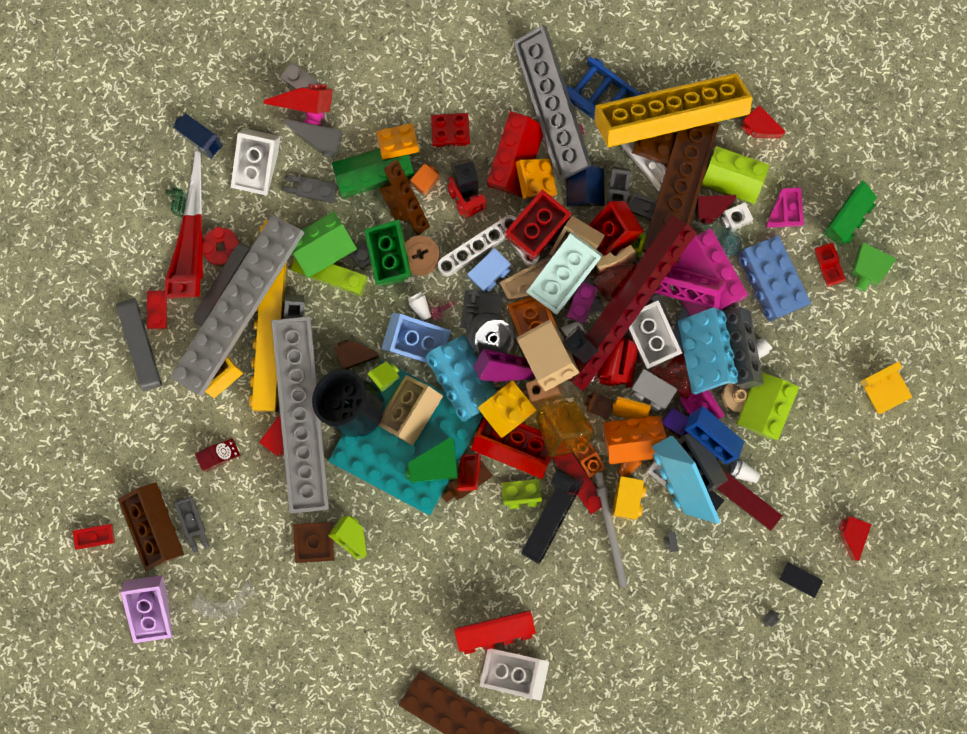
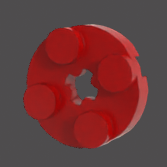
(210, 249)

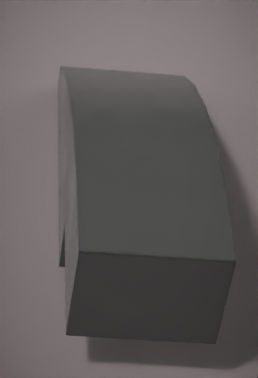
(619, 184)

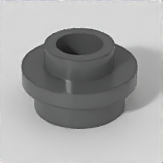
(771, 618)

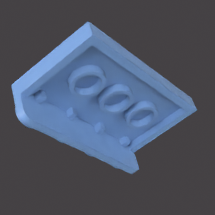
(773, 278)

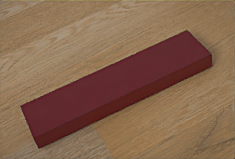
(749, 502)

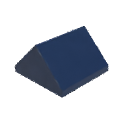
(586, 187)

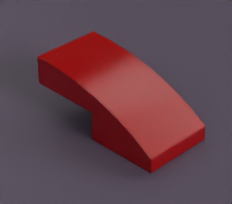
(829, 264)

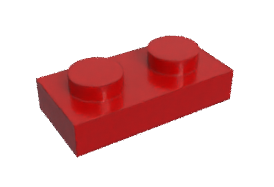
(156, 310)
(93, 536)

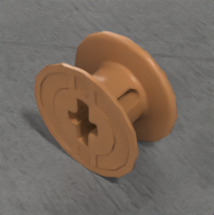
(429, 262)

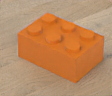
(632, 438)

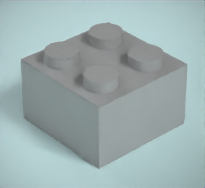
(652, 390)

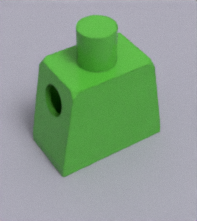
(870, 266)

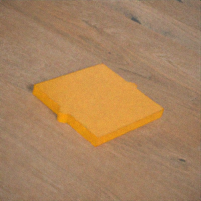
(630, 409)

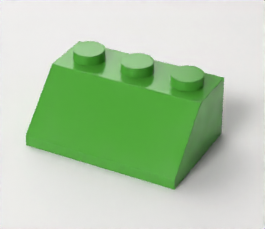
(323, 245)

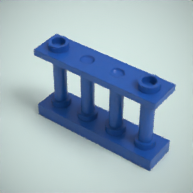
(588, 105)

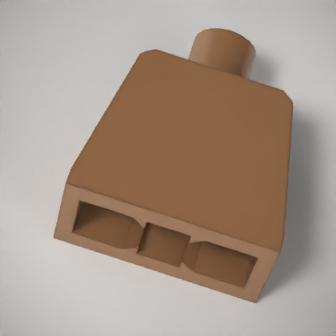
(530, 392)

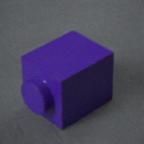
(675, 422)

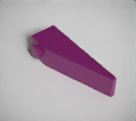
(502, 367)

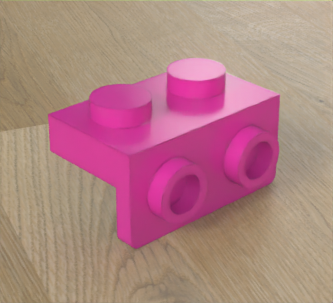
(702, 399)

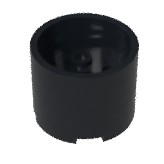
(336, 396)

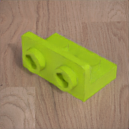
(521, 492)

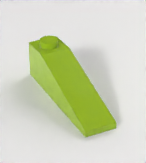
(338, 277)

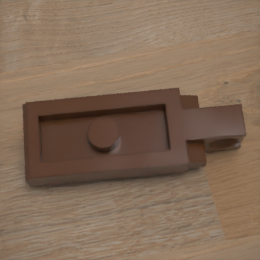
(484, 475)

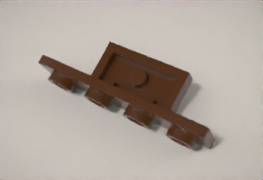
(402, 199)

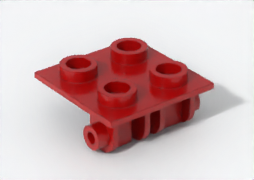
(450, 129)

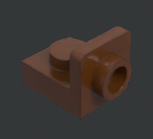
(599, 405)

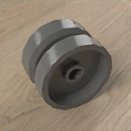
(490, 333)

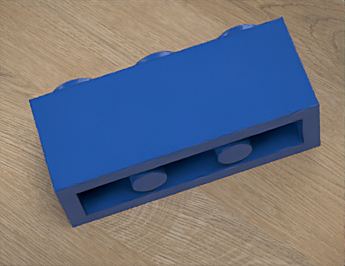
(714, 435)

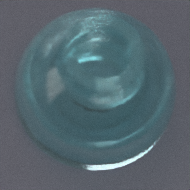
(730, 243)

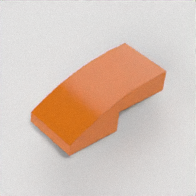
(590, 461)

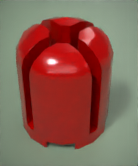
(620, 365)

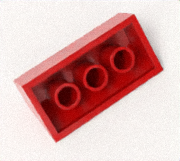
(518, 142)
(520, 448)
(493, 631)

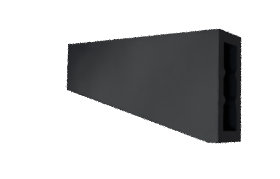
(465, 177)

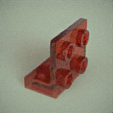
(676, 375)

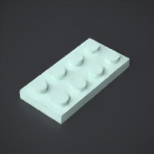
(564, 273)

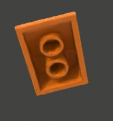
(528, 314)

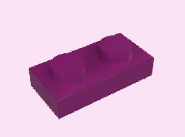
(582, 302)

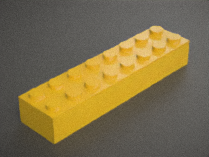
(672, 109)

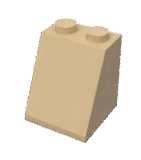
(548, 355)

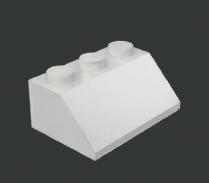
(653, 336)

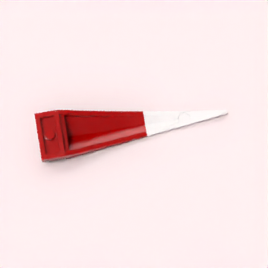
(187, 260)

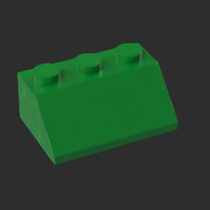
(851, 214)
(388, 253)

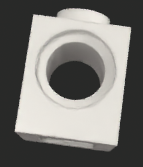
(744, 214)

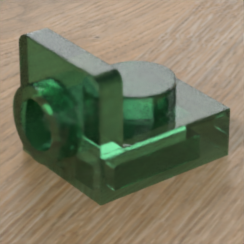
(179, 204)

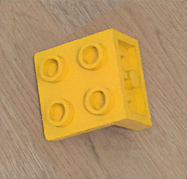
(886, 388)

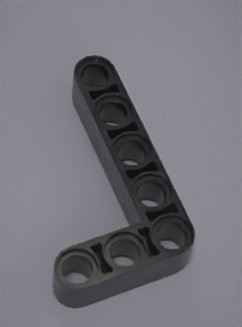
(551, 519)

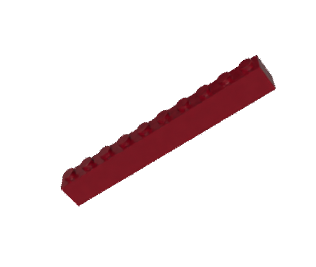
(633, 296)

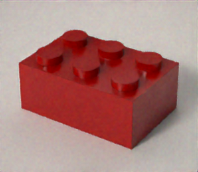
(537, 225)

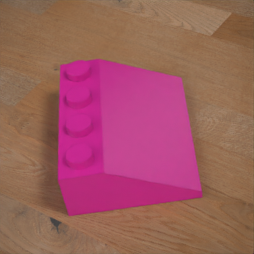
(708, 258)

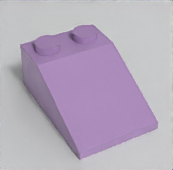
(147, 608)

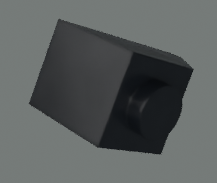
(580, 345)

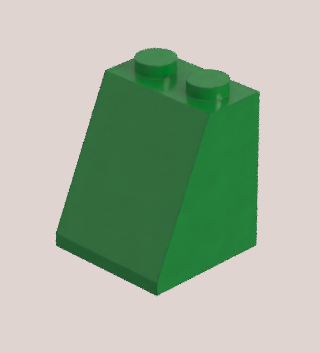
(434, 465)

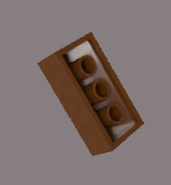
(150, 526)

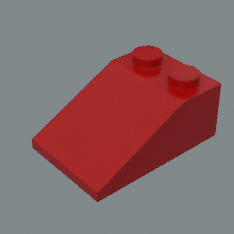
(311, 99)
(618, 226)

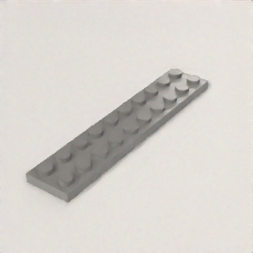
(237, 305)
(299, 423)

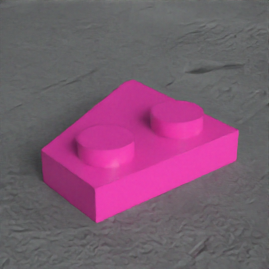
(787, 209)

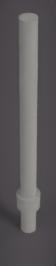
(602, 492)

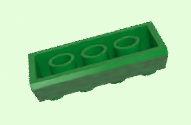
(366, 172)

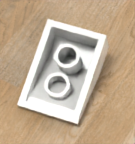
(254, 161)
(514, 674)

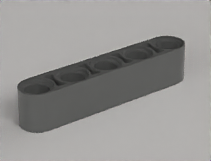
(220, 283)
(138, 344)

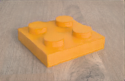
(397, 141)
(535, 176)

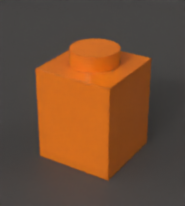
(425, 179)

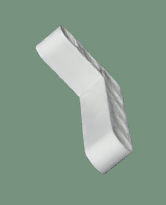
(488, 244)

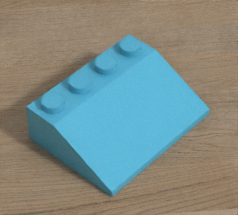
(684, 480)

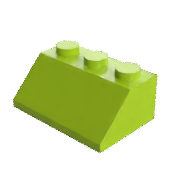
(735, 175)
(768, 407)

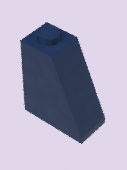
(198, 135)

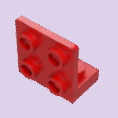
(473, 206)

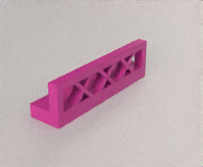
(697, 282)

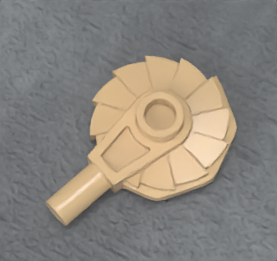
(734, 396)

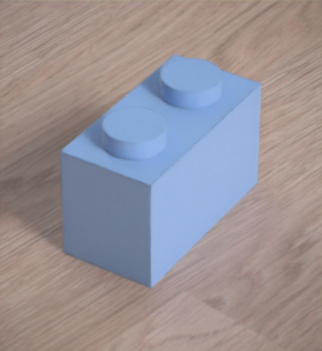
(489, 271)

